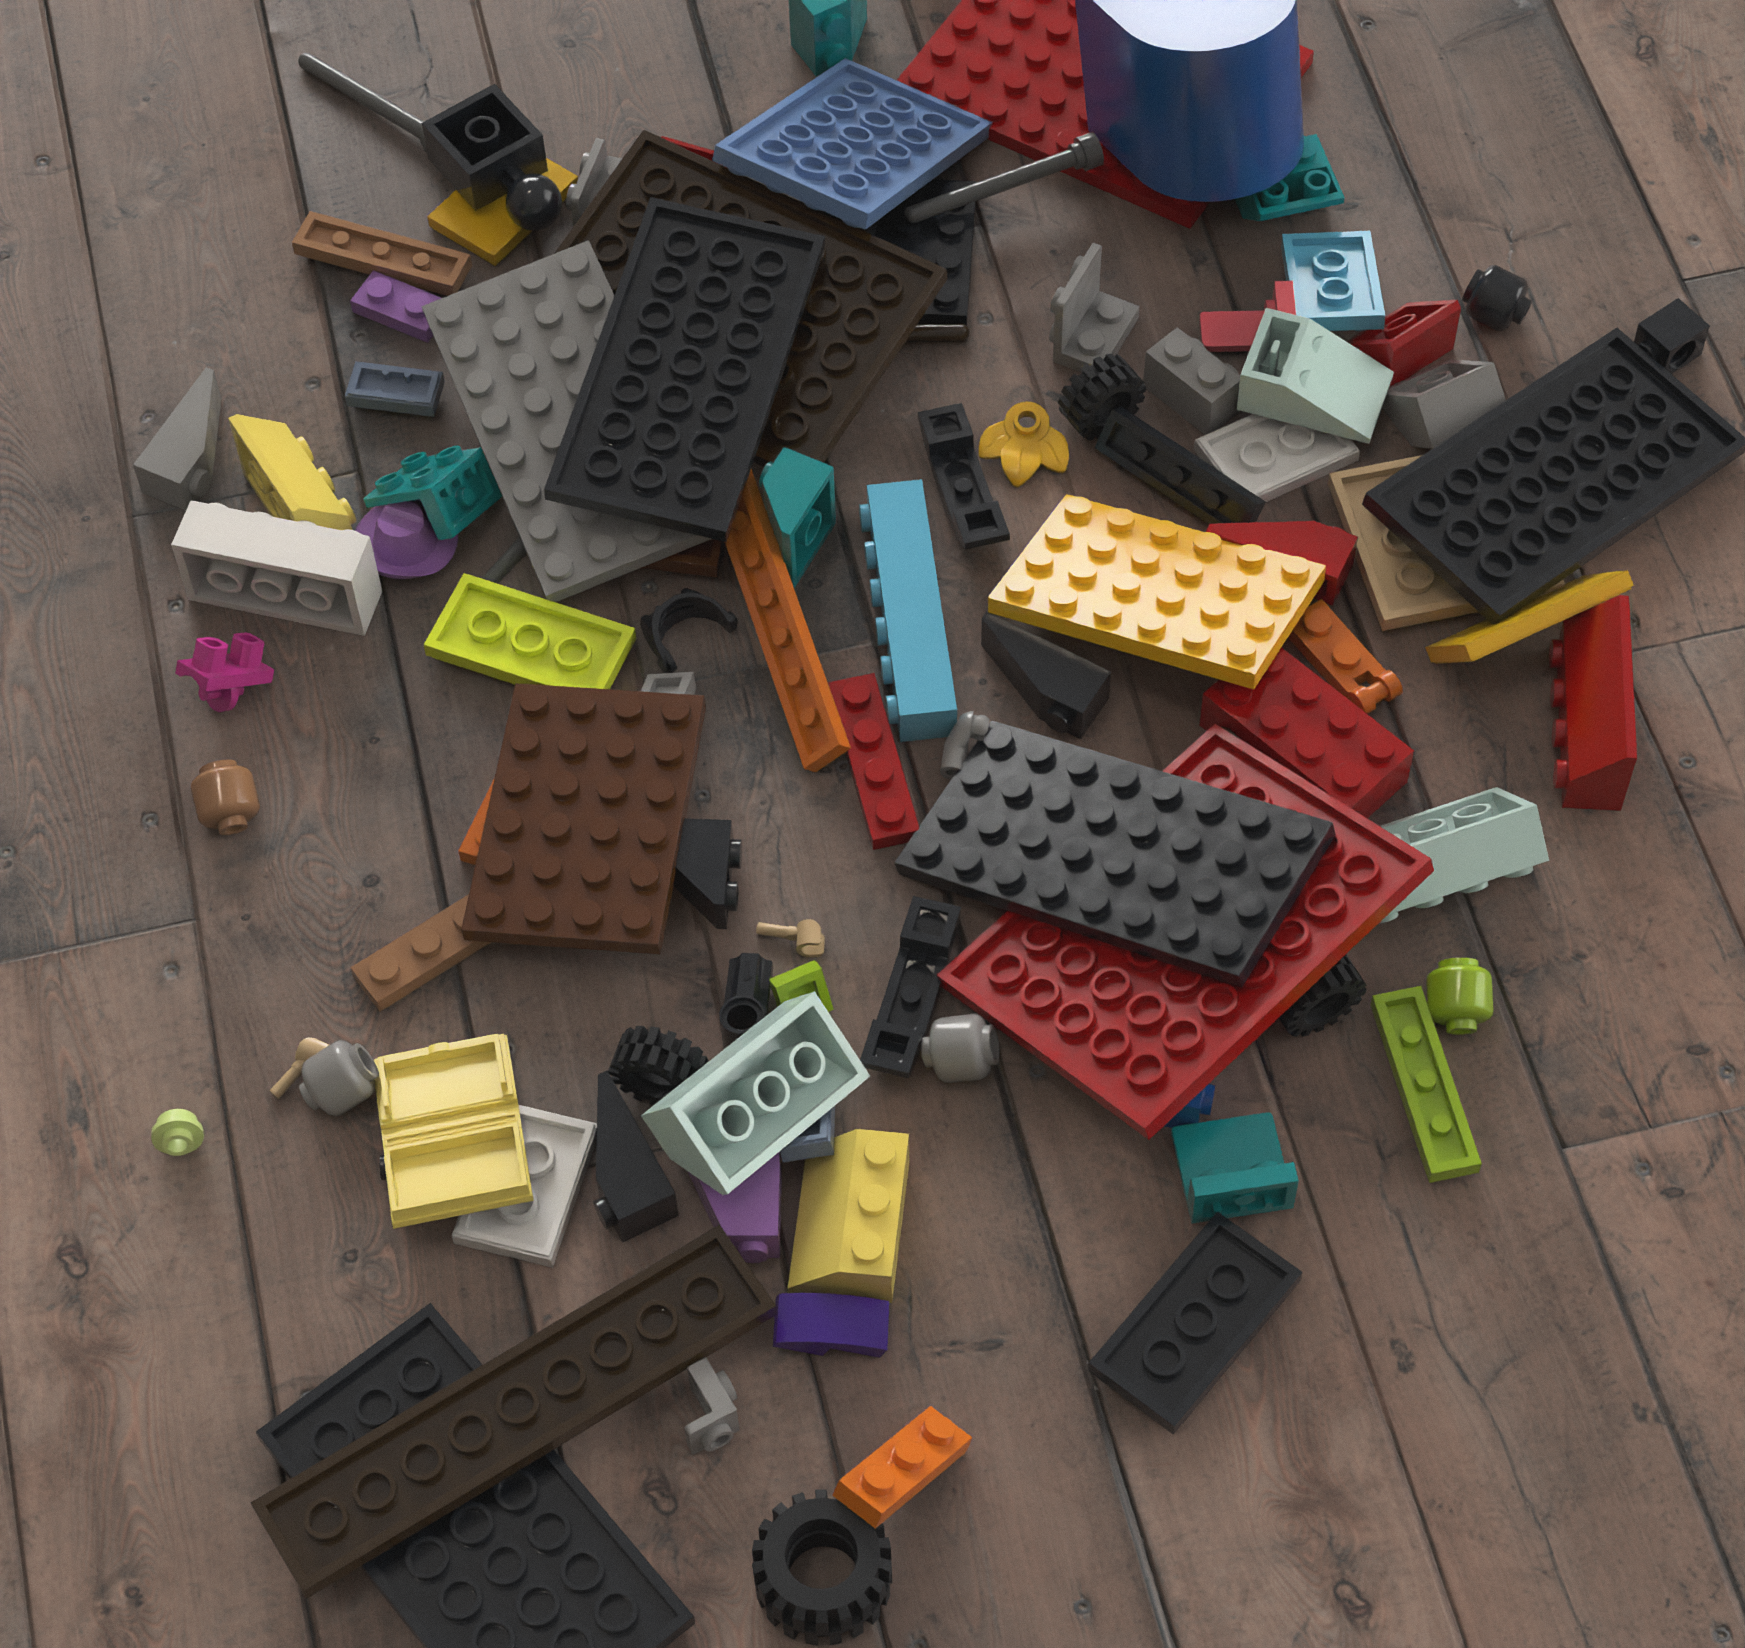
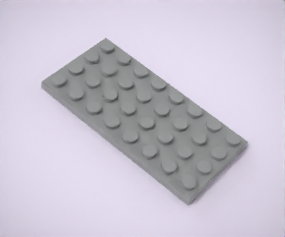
(518, 367)

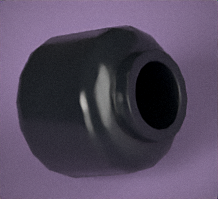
(1497, 298)

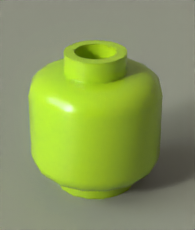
(1460, 995)

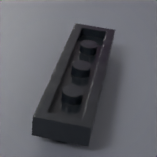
(1176, 471)

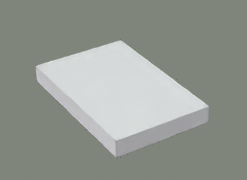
(1273, 454)
(557, 1162)

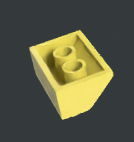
(284, 474)
(851, 1217)

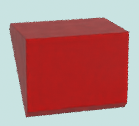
(1412, 337)

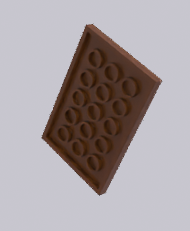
(585, 819)

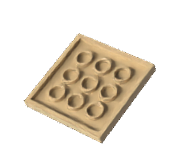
(1396, 579)

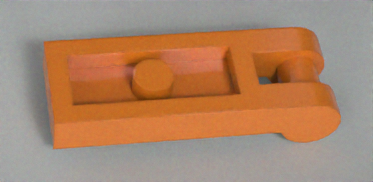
(1343, 658)

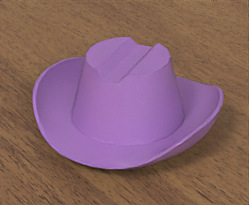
(405, 541)

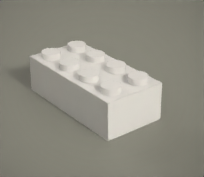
(277, 567)

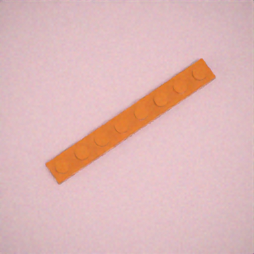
(784, 634)

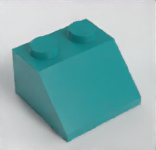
(826, 30)
(799, 507)

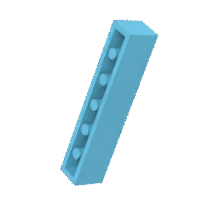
(911, 611)

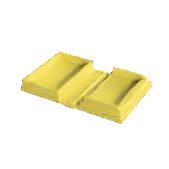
(451, 1130)

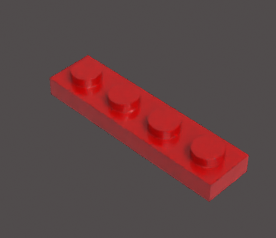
(874, 762)

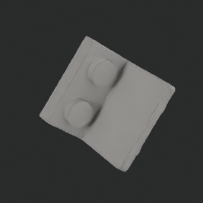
(1086, 319)

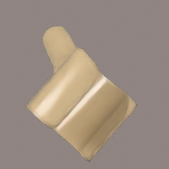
(807, 934)
(305, 1050)

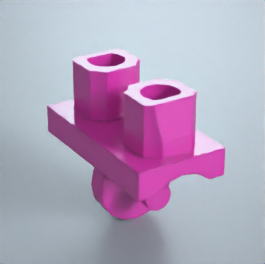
(223, 674)

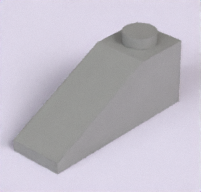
(182, 453)

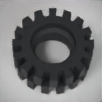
(1099, 390)
(1325, 1000)
(653, 1063)

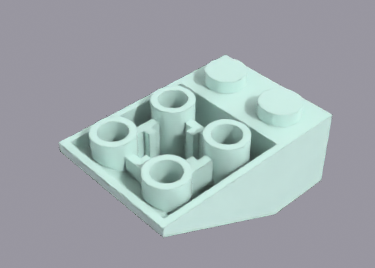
(1312, 378)

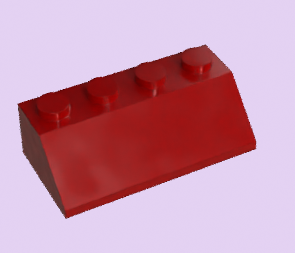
(1594, 707)

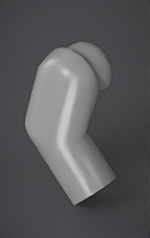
(957, 742)

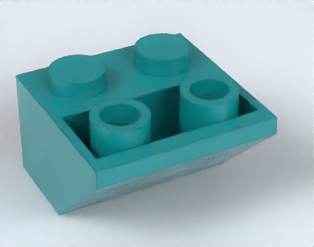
(1304, 189)

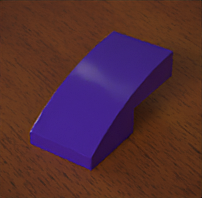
(834, 1321)

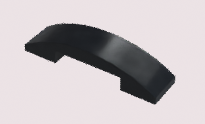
(960, 478)
(912, 988)

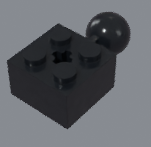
(494, 151)

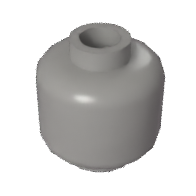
(961, 1048)
(338, 1078)

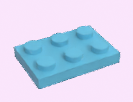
(1335, 279)

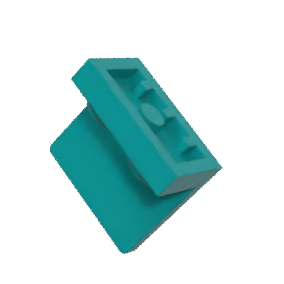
(451, 486)
(1233, 1167)

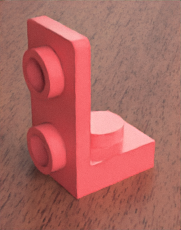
(1237, 329)

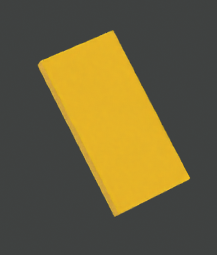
(1537, 615)

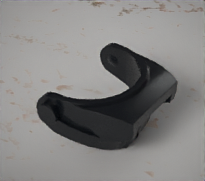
(676, 609)

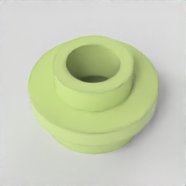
(177, 1132)

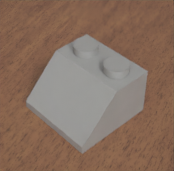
(1443, 400)

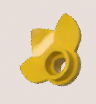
(1022, 447)

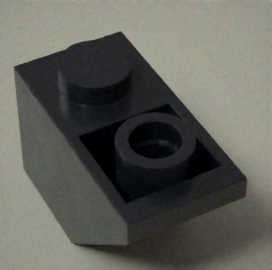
(705, 868)

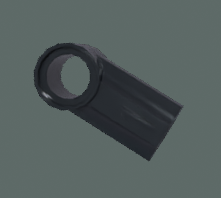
(745, 995)

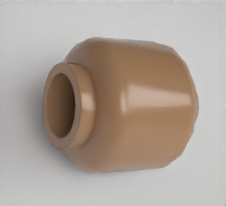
(225, 796)

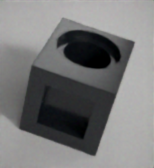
(1673, 335)

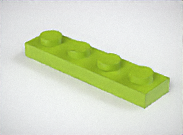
(1425, 1084)

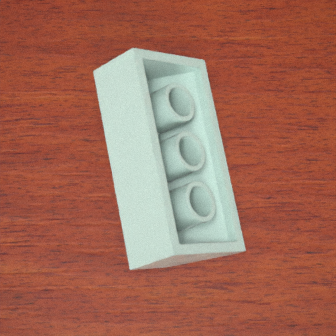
(1471, 844)
(757, 1094)

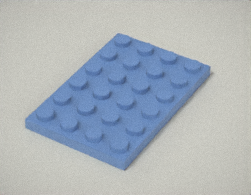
(852, 143)

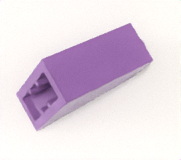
(749, 1212)

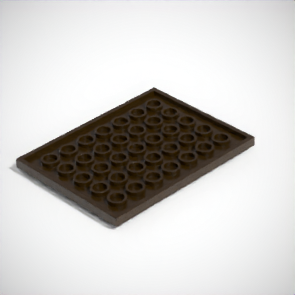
(856, 311)

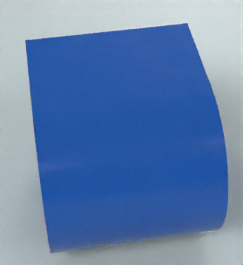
(1195, 91)

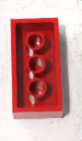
(1313, 733)

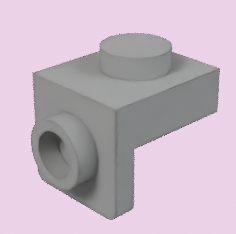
(715, 1397)

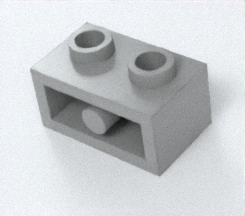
(1192, 381)

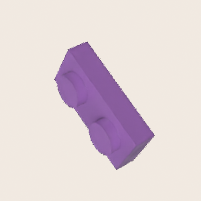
(394, 305)

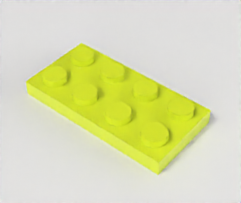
(527, 638)

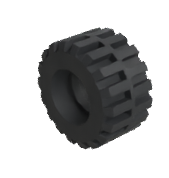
(827, 1610)

